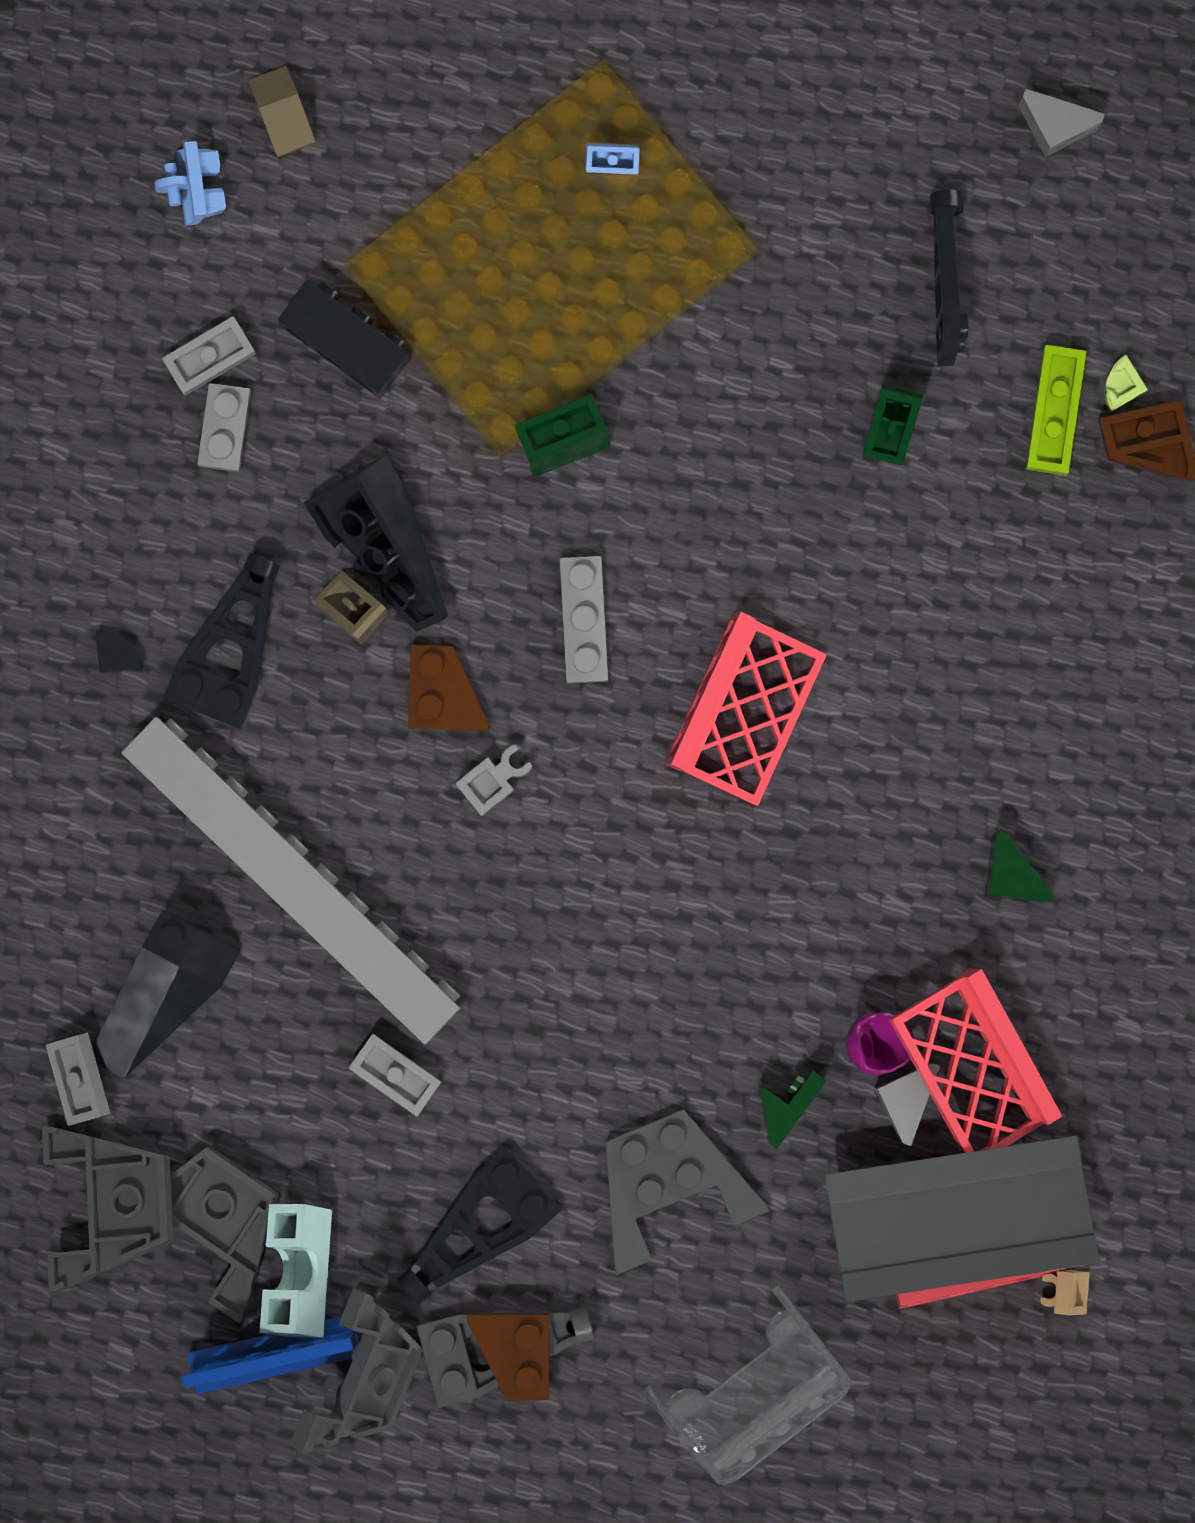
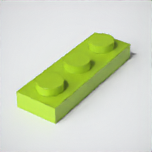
(1055, 410)

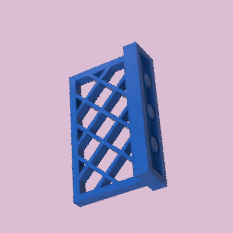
(266, 1357)

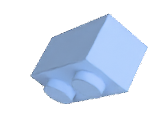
(611, 158)

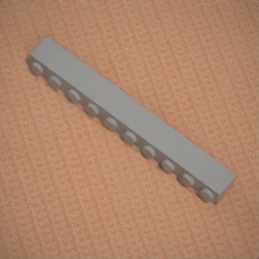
(292, 880)

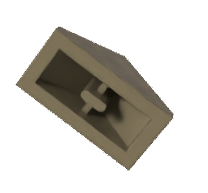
(282, 111)
(351, 607)

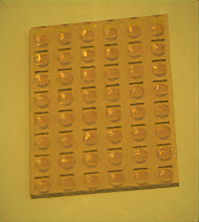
(546, 275)

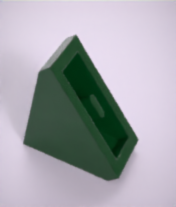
(892, 424)
(1011, 874)

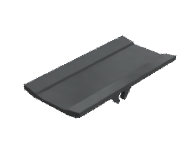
(961, 1219)

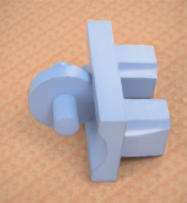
(191, 166)

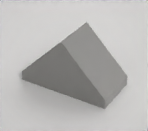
(1057, 121)
(905, 1102)

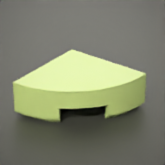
(1122, 384)

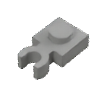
(488, 784)

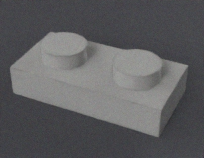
(209, 356)
(224, 427)
(395, 1075)
(77, 1079)

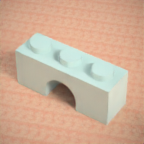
(303, 1242)

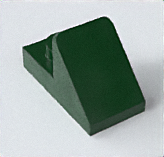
(782, 1116)

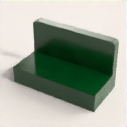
(563, 435)

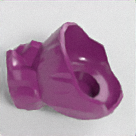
(875, 1044)

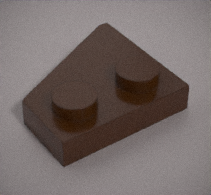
(1151, 440)
(441, 692)
(516, 1351)

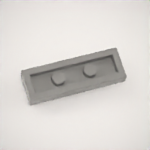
(583, 619)

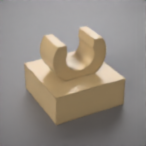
(1070, 1294)

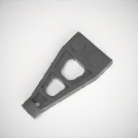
(449, 1359)

